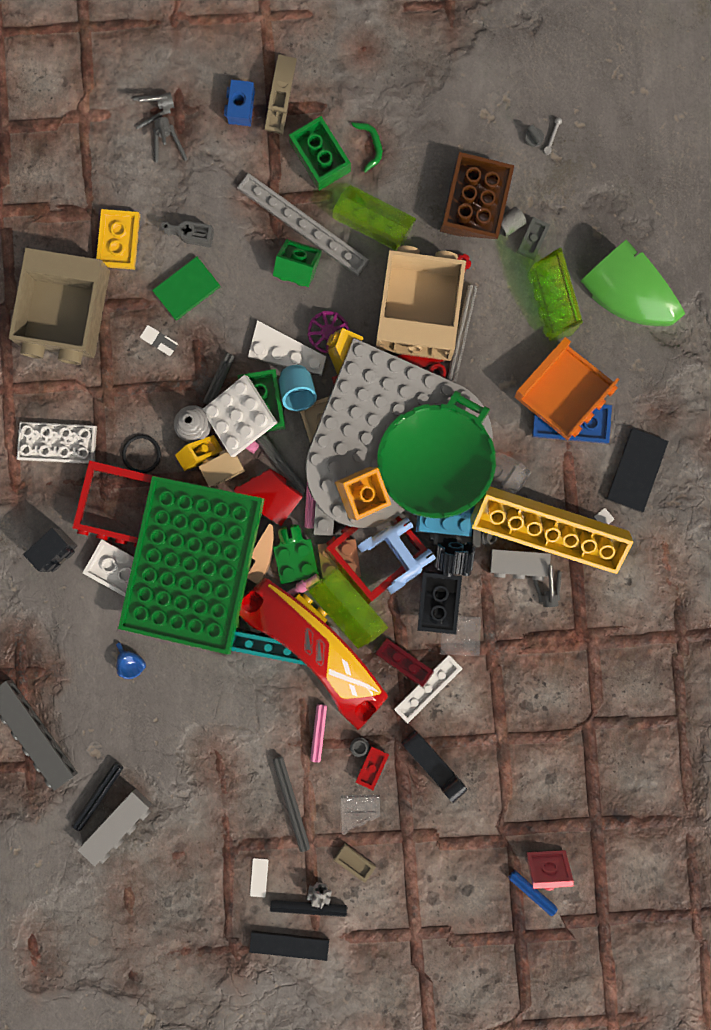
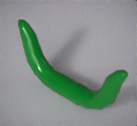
(376, 141)

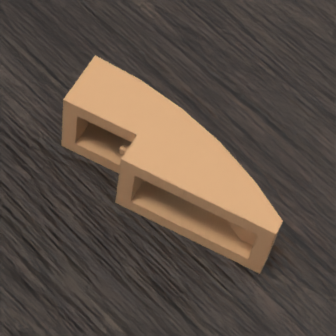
(262, 554)

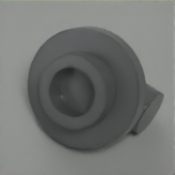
(534, 136)

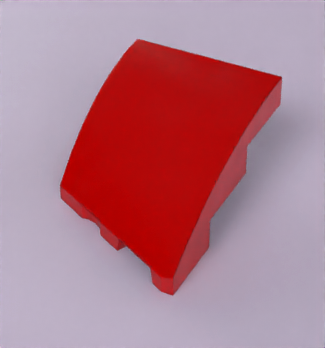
(278, 496)

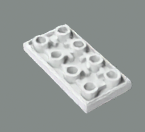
(56, 442)

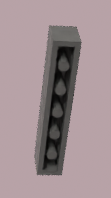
(34, 737)

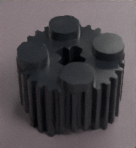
(454, 557)

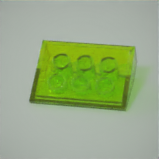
(555, 296)

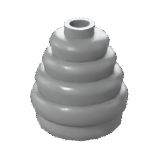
(193, 431)

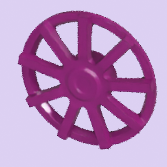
(326, 330)

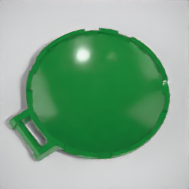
(438, 458)

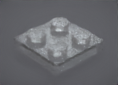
(466, 639)

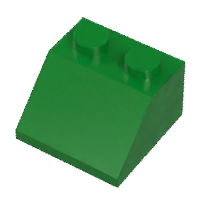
(296, 263)

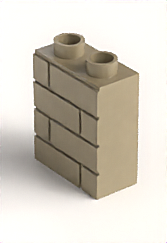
(59, 305)

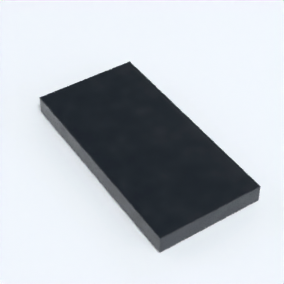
(637, 470)

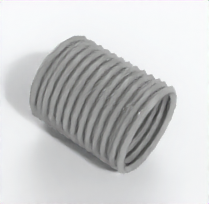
(512, 221)

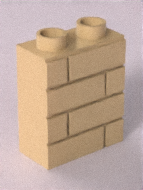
(421, 303)

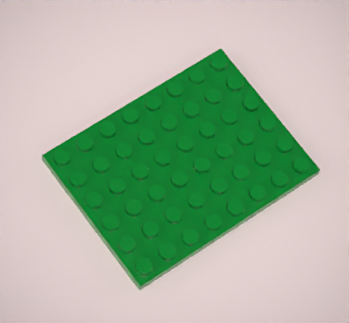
(191, 564)

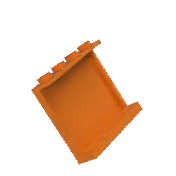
(565, 390)

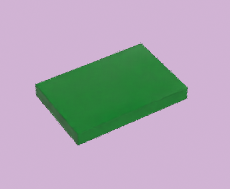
(186, 288)

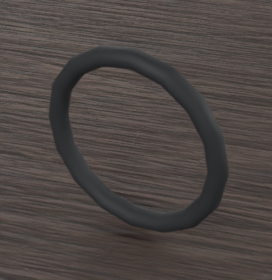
(140, 437)

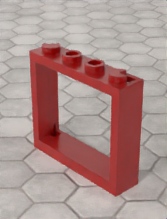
(100, 533)
(352, 576)

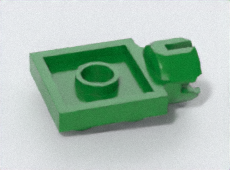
(294, 556)

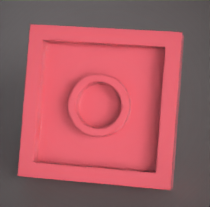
(549, 869)

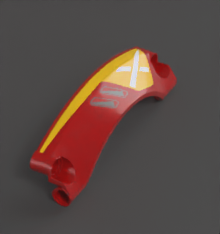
(318, 646)

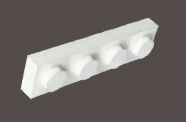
(420, 697)

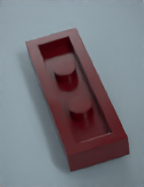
(404, 663)

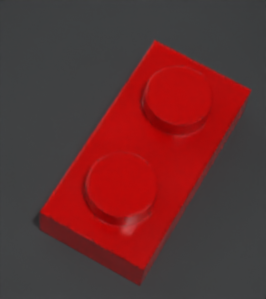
(372, 768)

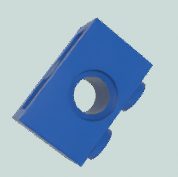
(242, 113)

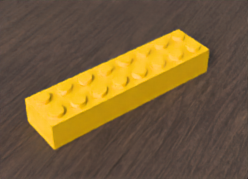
(551, 530)

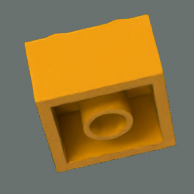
(363, 493)

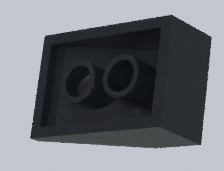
(439, 602)

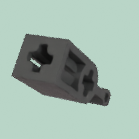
(200, 233)

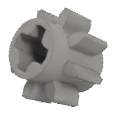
(319, 895)

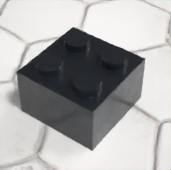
(50, 550)

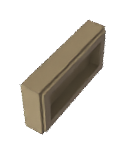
(354, 862)

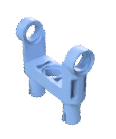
(392, 537)

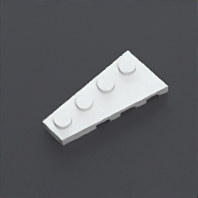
(278, 349)

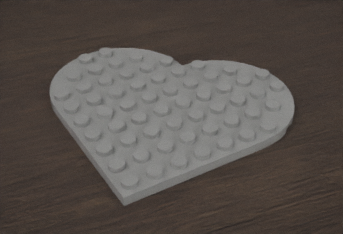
(363, 403)

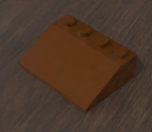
(477, 197)

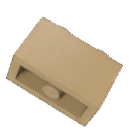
(221, 468)

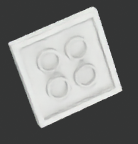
(239, 416)

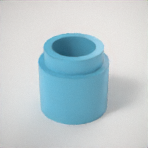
(297, 388)

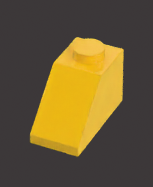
(198, 451)

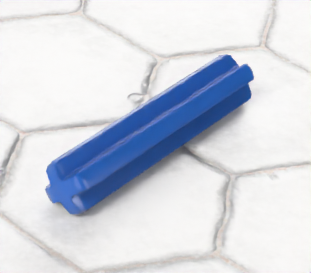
(534, 894)

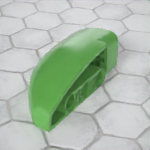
(633, 288)

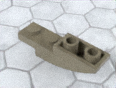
(280, 94)

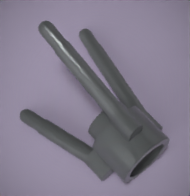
(164, 101)
(163, 130)
(550, 597)

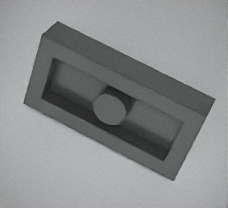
(533, 238)

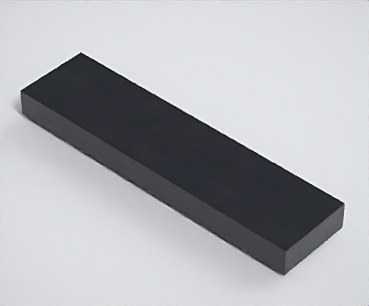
(289, 945)

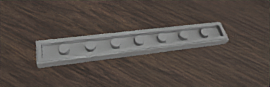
(303, 224)

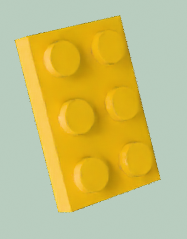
(118, 238)

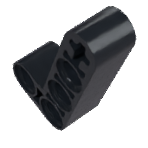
(434, 766)

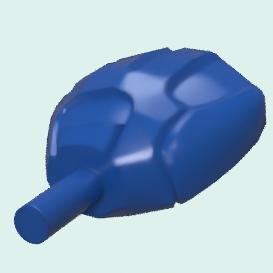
(129, 663)

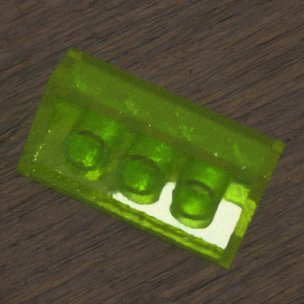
(373, 217)
(348, 608)

